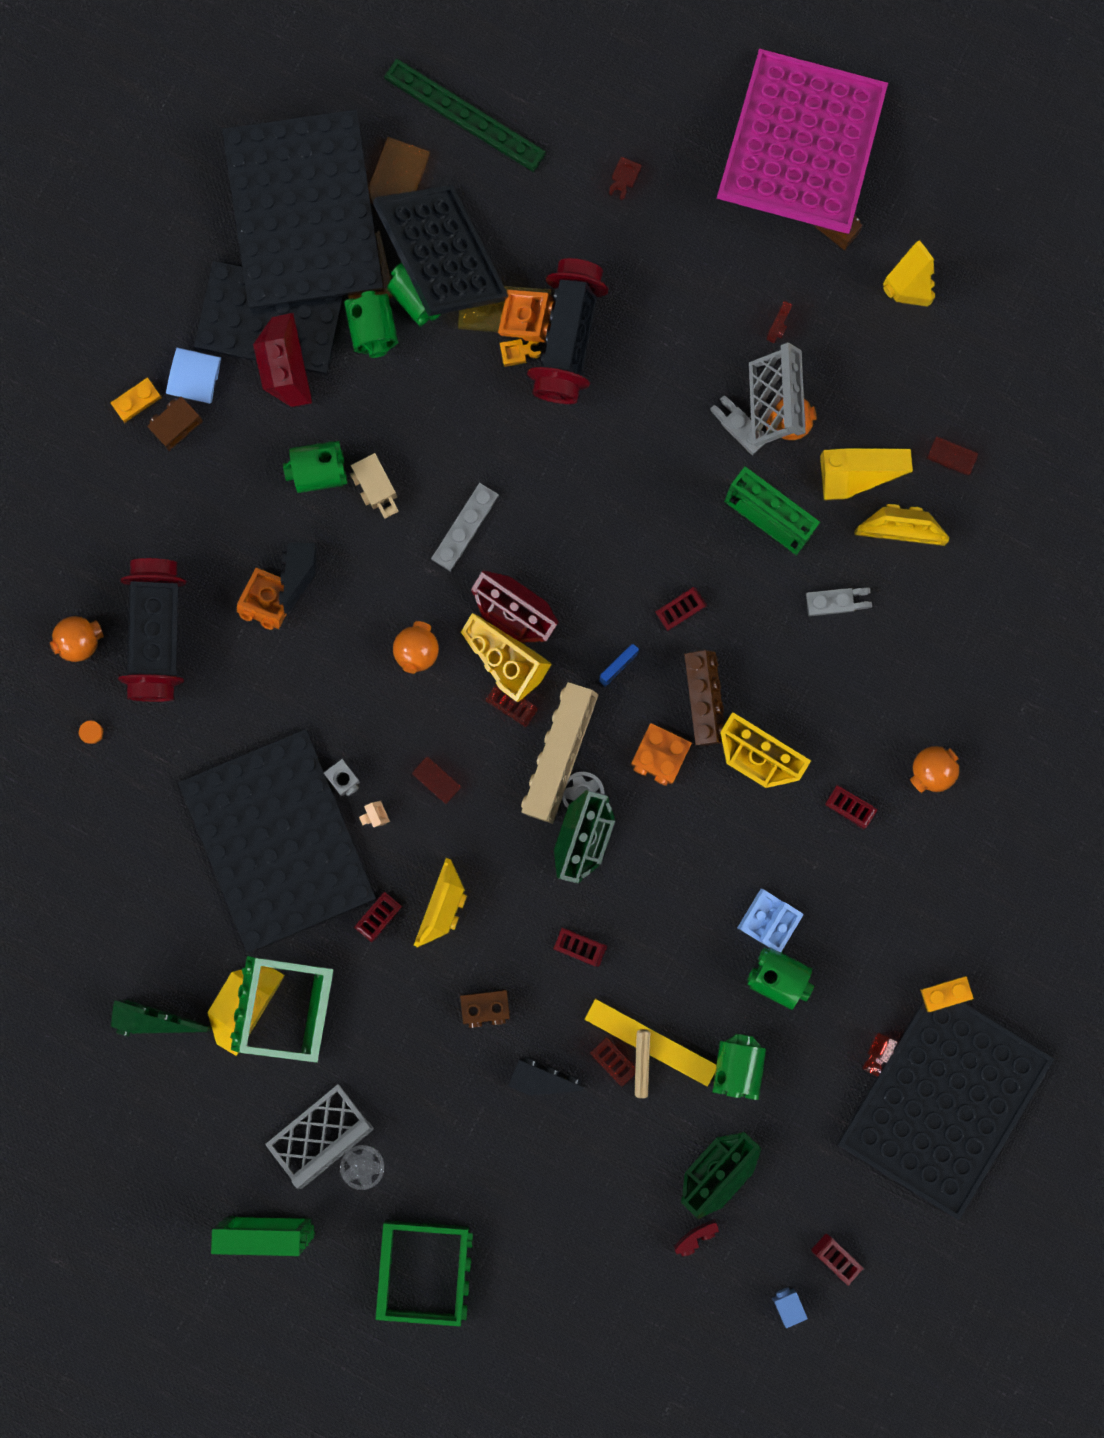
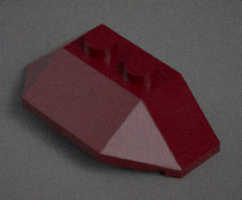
(282, 362)
(513, 608)

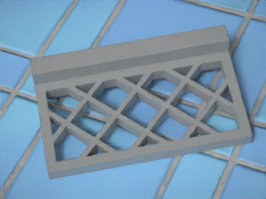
(791, 391)
(331, 1153)

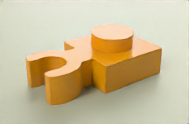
(514, 352)

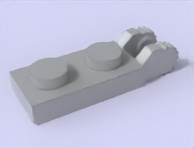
(737, 424)
(836, 601)

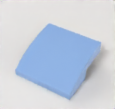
(193, 375)
(770, 920)

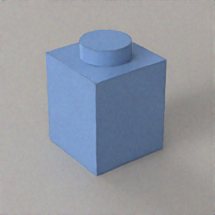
(789, 1307)

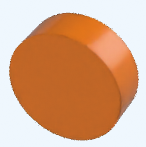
(91, 732)

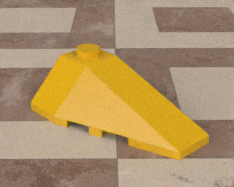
(911, 278)
(856, 470)
(508, 660)

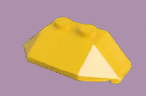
(903, 525)
(760, 754)
(443, 906)
(223, 1008)

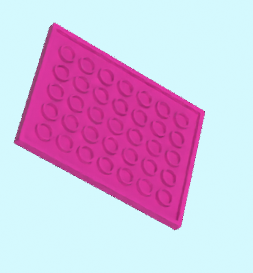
(803, 141)

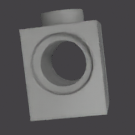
(338, 769)

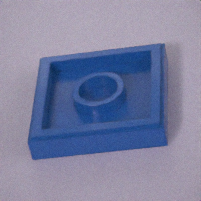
(618, 665)

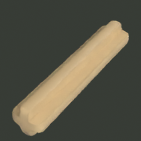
(642, 1063)

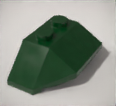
(583, 836)
(719, 1173)

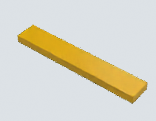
(660, 1046)

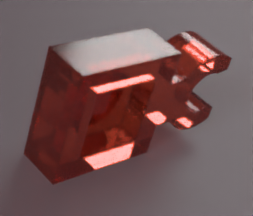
(625, 175)
(778, 327)
(880, 1051)

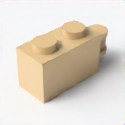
(375, 484)

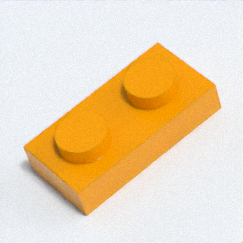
(136, 400)
(947, 994)

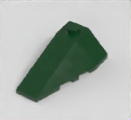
(137, 1019)

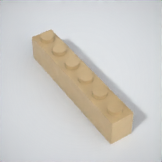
(559, 753)

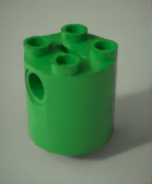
(406, 295)
(371, 324)
(316, 466)
(788, 982)
(739, 1067)

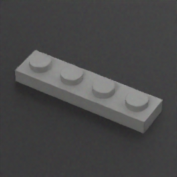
(465, 527)

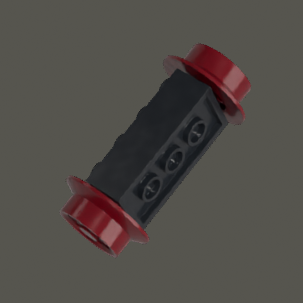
(576, 292)
(152, 630)

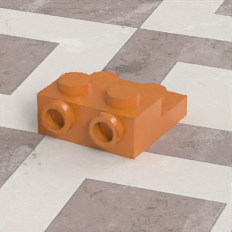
(526, 315)
(261, 600)
(660, 754)

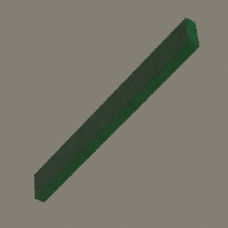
(464, 115)

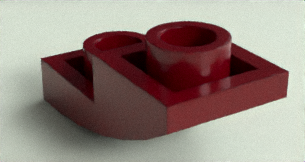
(689, 1242)

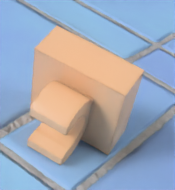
(375, 814)

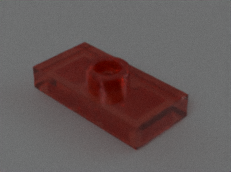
(952, 456)
(436, 780)

